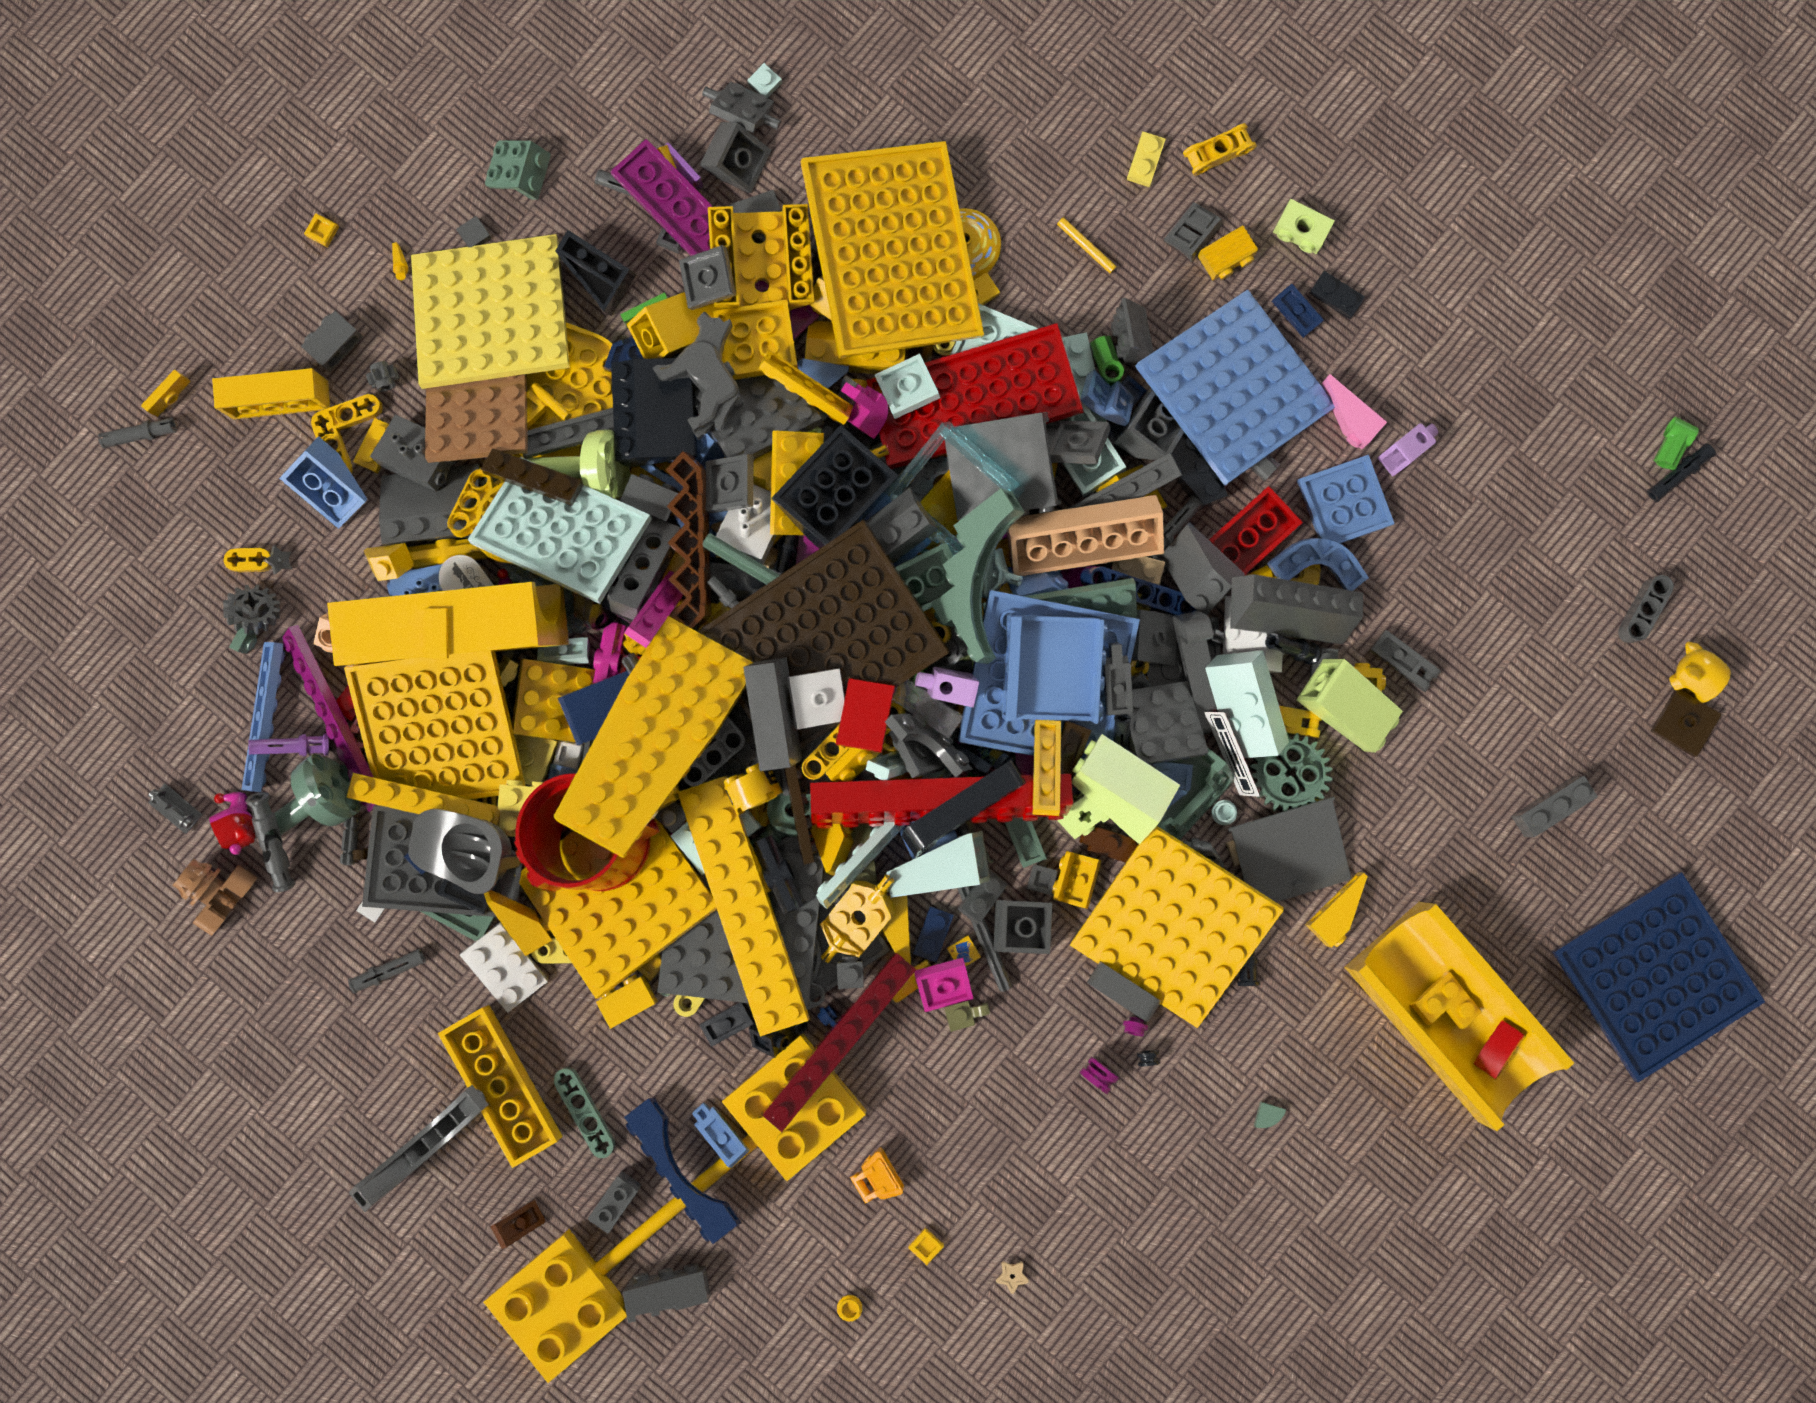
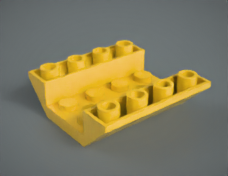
(779, 261)

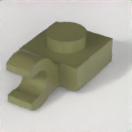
(962, 1015)

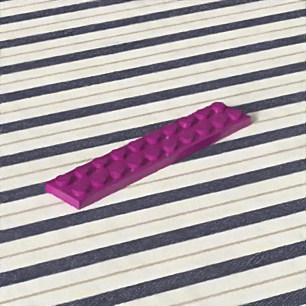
(681, 210)

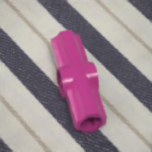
(609, 655)

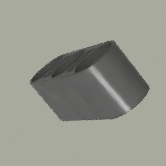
(1655, 603)
(1124, 992)

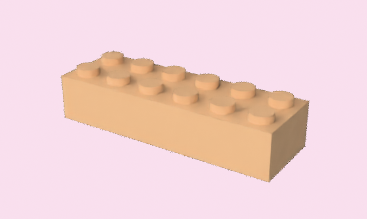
(1086, 536)

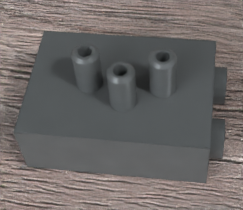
(403, 453)

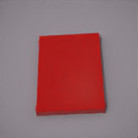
(864, 715)

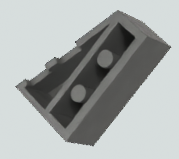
(666, 1291)

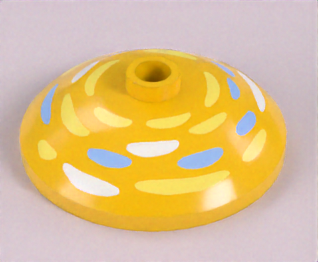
(983, 242)

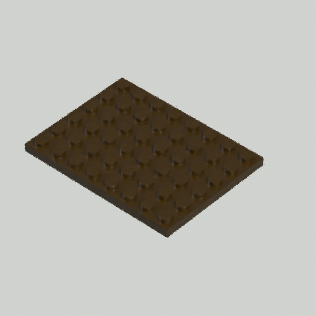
(834, 612)

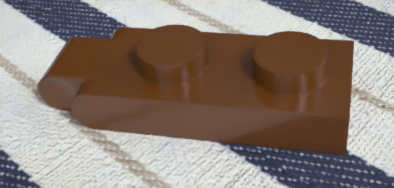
(1109, 844)

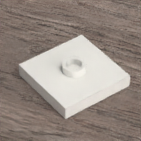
(816, 698)

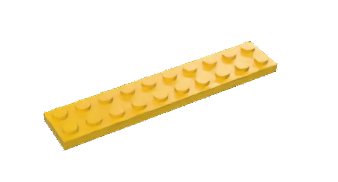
(744, 907)

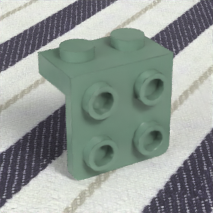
(518, 167)

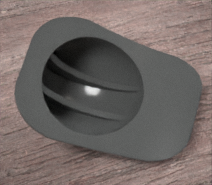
(461, 849)

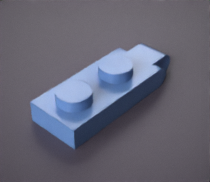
(720, 1135)

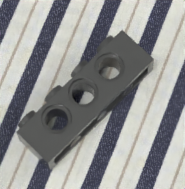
(630, 602)

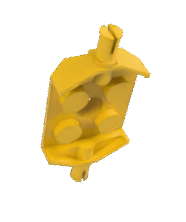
(844, 931)

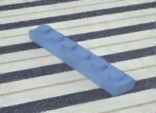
(264, 707)

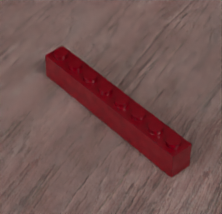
(838, 1042)

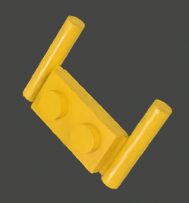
(537, 402)

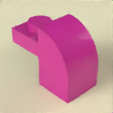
(869, 410)

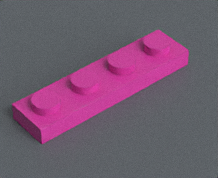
(654, 612)

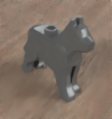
(705, 368)

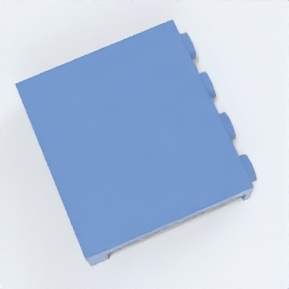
(1053, 668)

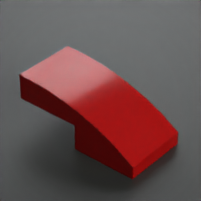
(1498, 1049)

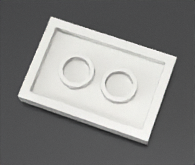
(503, 967)

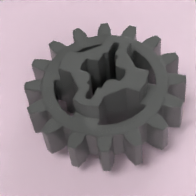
(263, 609)

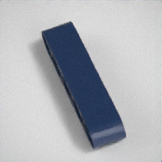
(1150, 591)

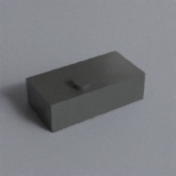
(772, 714)

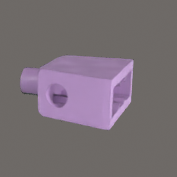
(1408, 448)
(959, 689)

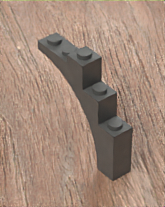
(419, 1148)

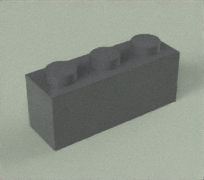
(1554, 806)

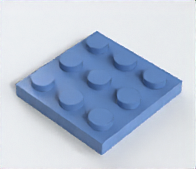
(1346, 501)

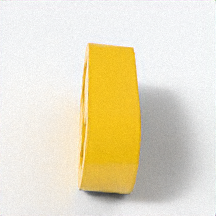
(248, 554)

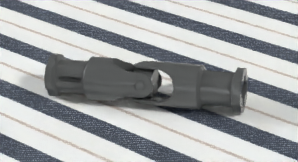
(273, 852)

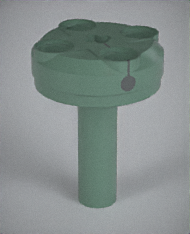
(319, 793)

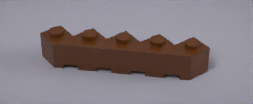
(688, 542)

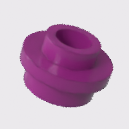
(1135, 1026)

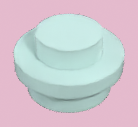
(1224, 812)

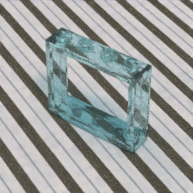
(973, 454)

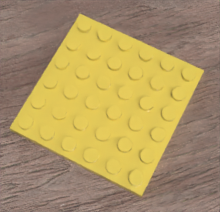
(489, 311)

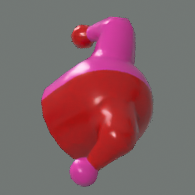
(233, 825)

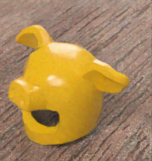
(1701, 673)

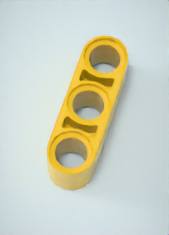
(823, 757)

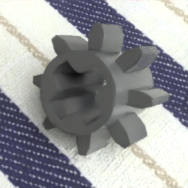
(382, 376)

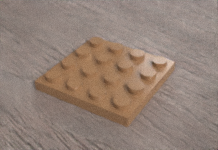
(476, 417)

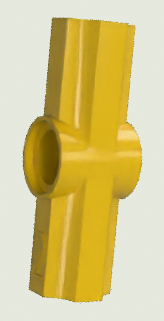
(443, 549)

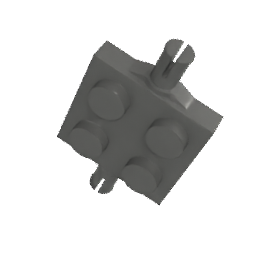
(741, 106)

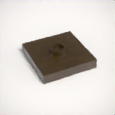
(1686, 722)

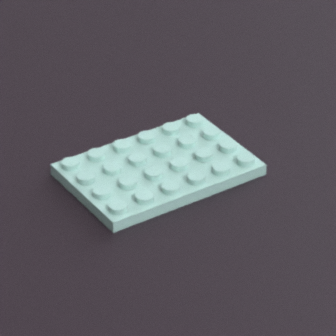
(563, 543)

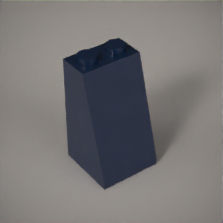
(590, 705)

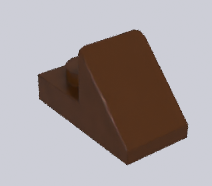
(517, 1224)

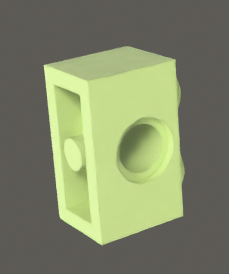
(1316, 224)

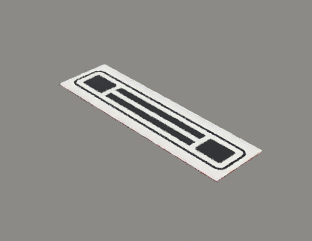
(1232, 753)

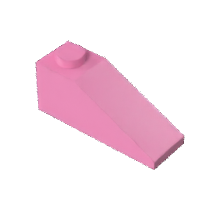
(1354, 417)

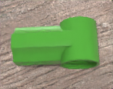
(1106, 358)
(1678, 437)

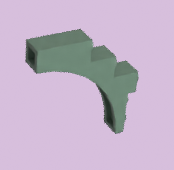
(966, 570)

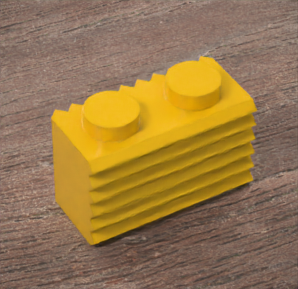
(1228, 253)

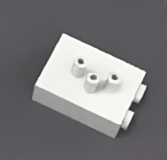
(750, 527)

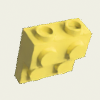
(510, 802)

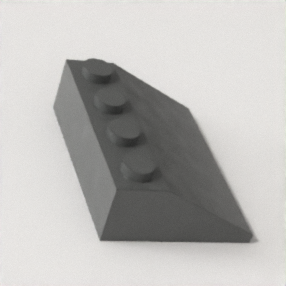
(418, 514)

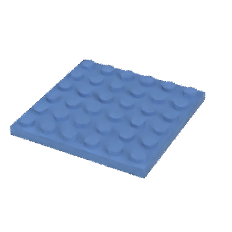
(1235, 386)
(984, 721)

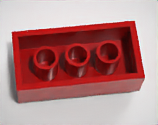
(1256, 530)

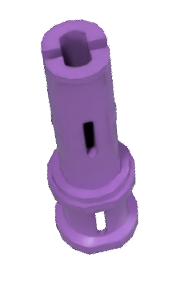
(291, 745)

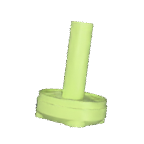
(594, 465)

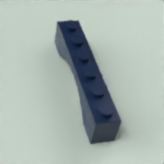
(651, 1127)

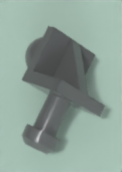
(671, 817)

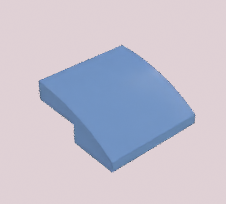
(1107, 401)

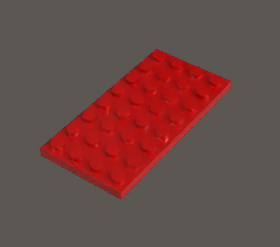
(984, 385)

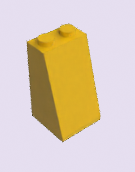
(667, 327)

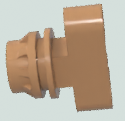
(220, 897)

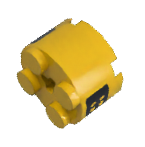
(752, 789)

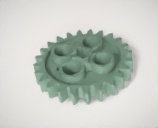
(1309, 760)

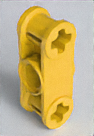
(1234, 143)

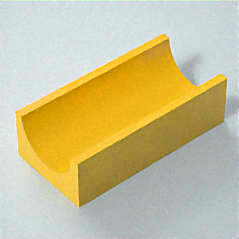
(478, 621)
(1406, 963)

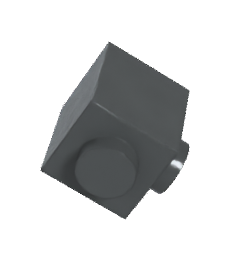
(850, 973)

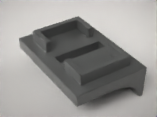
(1188, 241)

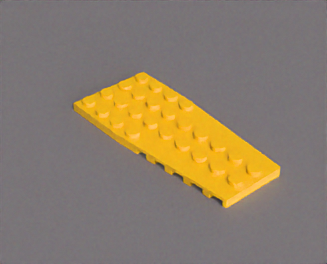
(652, 735)

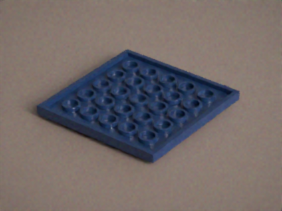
(1658, 976)

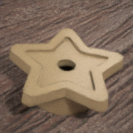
(1012, 1283)

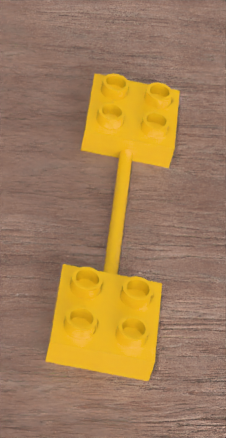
(564, 1297)

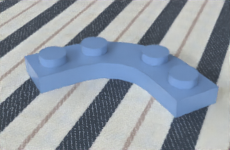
(1319, 551)

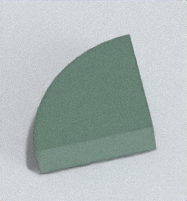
(1268, 1115)

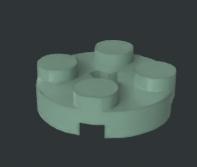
(780, 819)

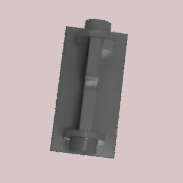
(174, 808)

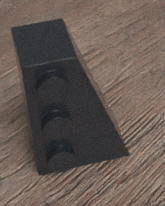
(599, 273)
(1198, 476)

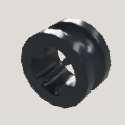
(1148, 1058)

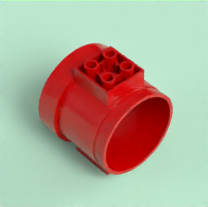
(539, 845)

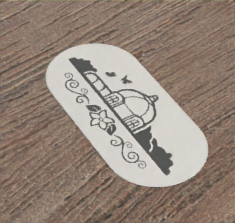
(462, 573)

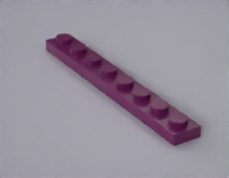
(326, 704)

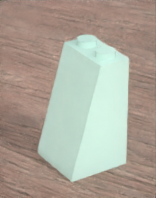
(946, 867)

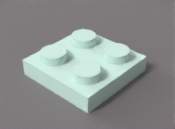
(907, 386)

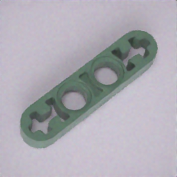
(588, 1110)

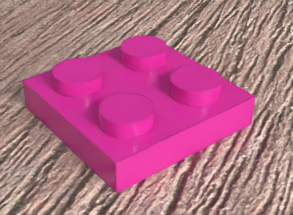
(943, 984)

